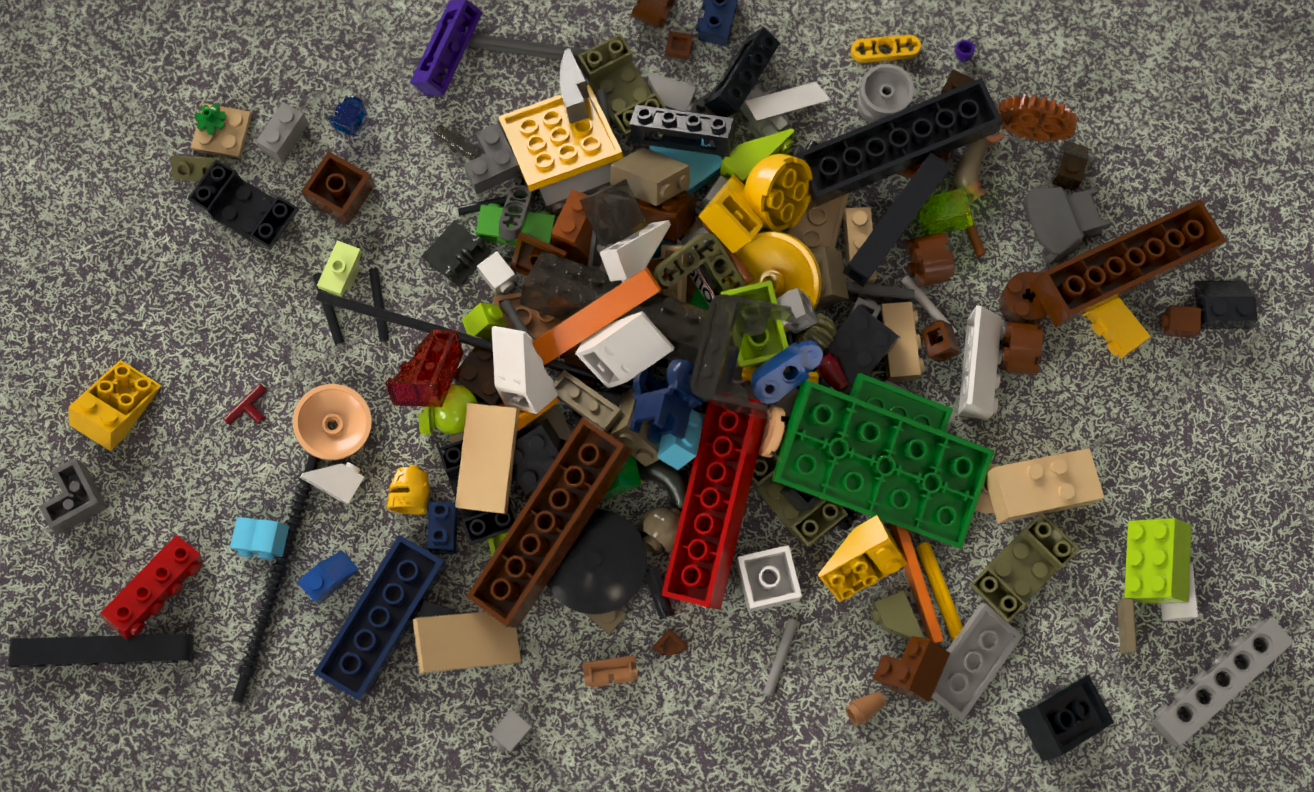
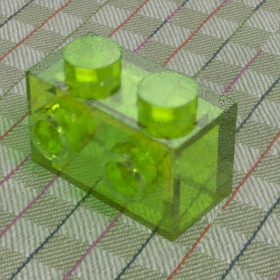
(946, 212)

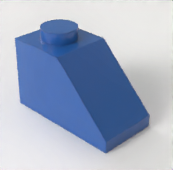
(327, 576)

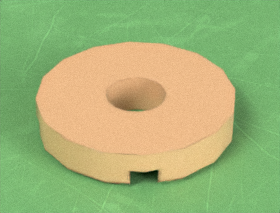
(772, 432)

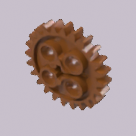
(1037, 118)

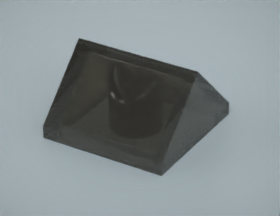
(614, 213)

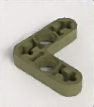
(707, 258)

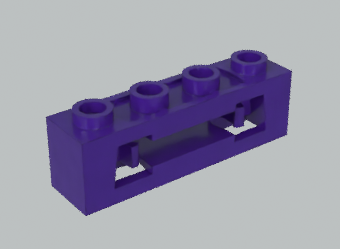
(446, 47)

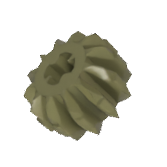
(821, 332)

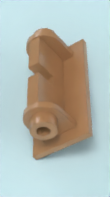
(618, 669)

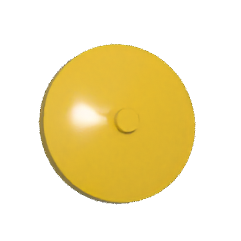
(784, 262)

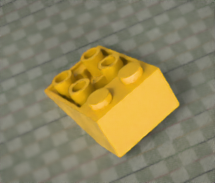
(731, 216)
(112, 405)
(862, 560)

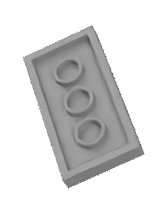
(974, 660)

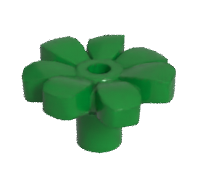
(210, 119)

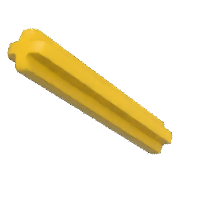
(939, 589)

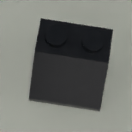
(1225, 304)

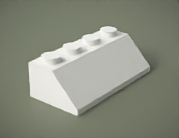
(980, 364)

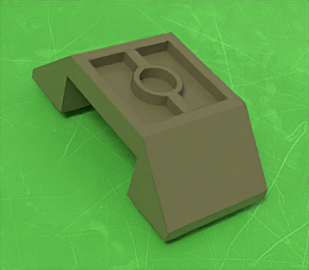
(612, 68)
(805, 524)
(1024, 567)

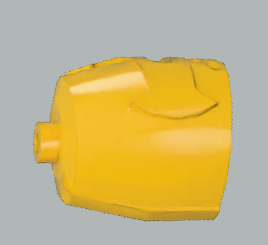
(416, 499)

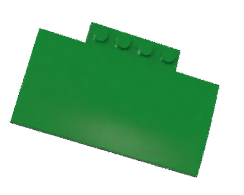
(884, 457)

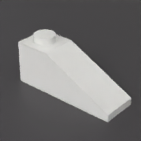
(634, 252)

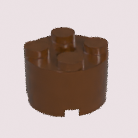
(652, 12)
(929, 259)
(1016, 308)
(1022, 348)

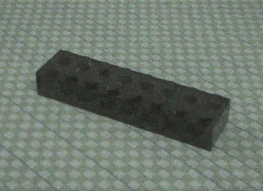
(565, 287)

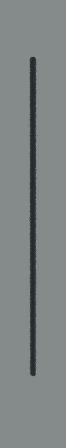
(464, 338)

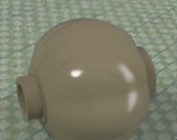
(659, 528)

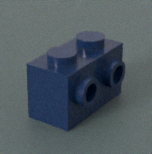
(716, 21)

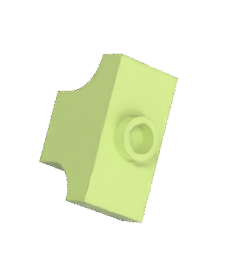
(340, 269)

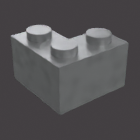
(495, 165)
(78, 499)

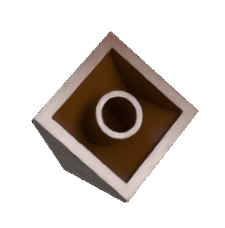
(528, 250)

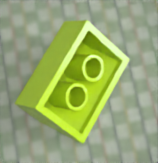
(760, 348)

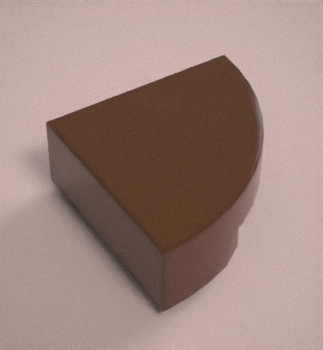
(670, 644)

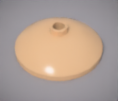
(327, 405)

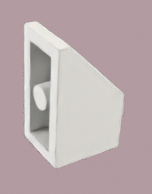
(336, 480)

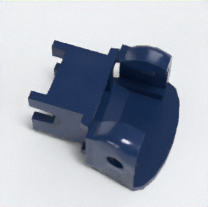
(666, 403)

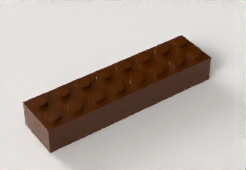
(1127, 262)
(549, 523)

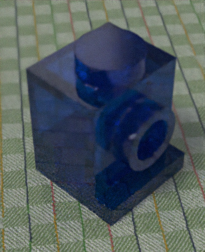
(348, 115)

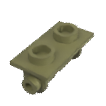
(190, 167)

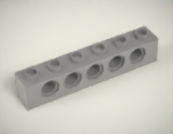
(1273, 642)

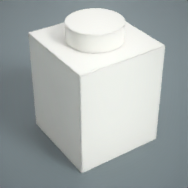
(497, 274)

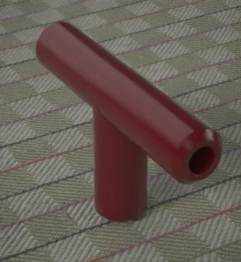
(247, 406)

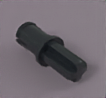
(655, 586)

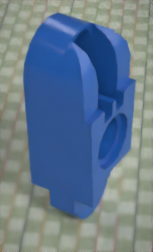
(802, 356)

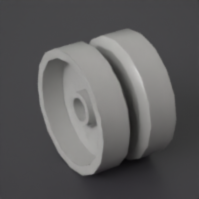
(884, 92)

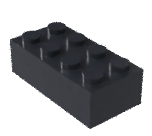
(860, 346)

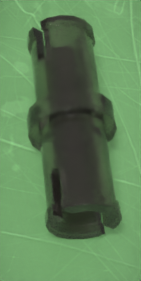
(457, 142)

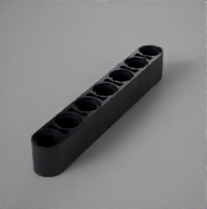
(100, 649)

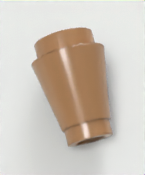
(864, 708)

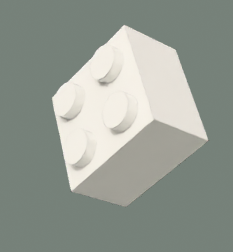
(768, 578)

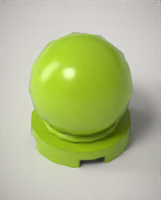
(449, 417)

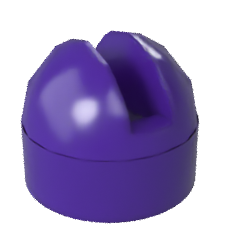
(964, 50)

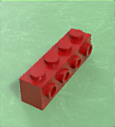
(152, 587)

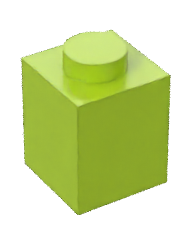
(482, 320)

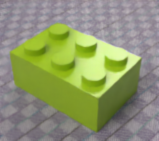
(1158, 561)

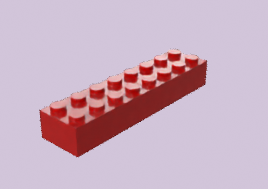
(714, 507)

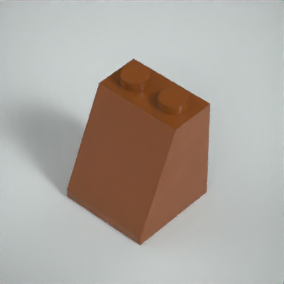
(573, 229)

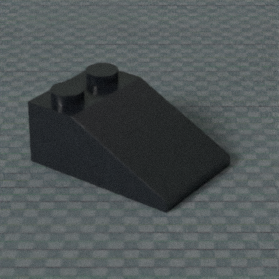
(1065, 718)

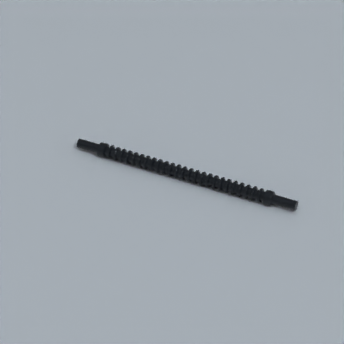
(247, 670)

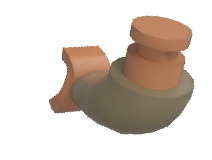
(968, 167)

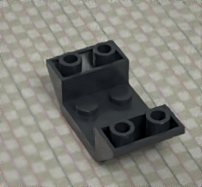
(242, 206)
(477, 524)

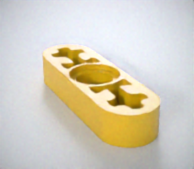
(867, 43)

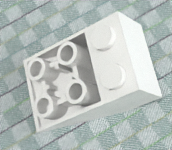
(623, 349)
(520, 371)

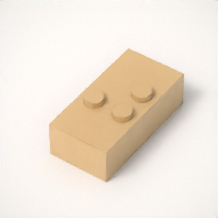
(1043, 485)

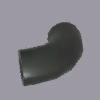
(671, 479)

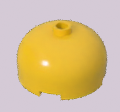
(779, 190)

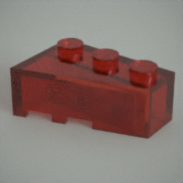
(429, 372)

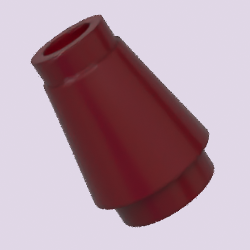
(832, 372)

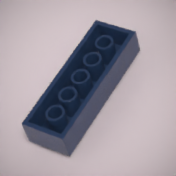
(380, 618)

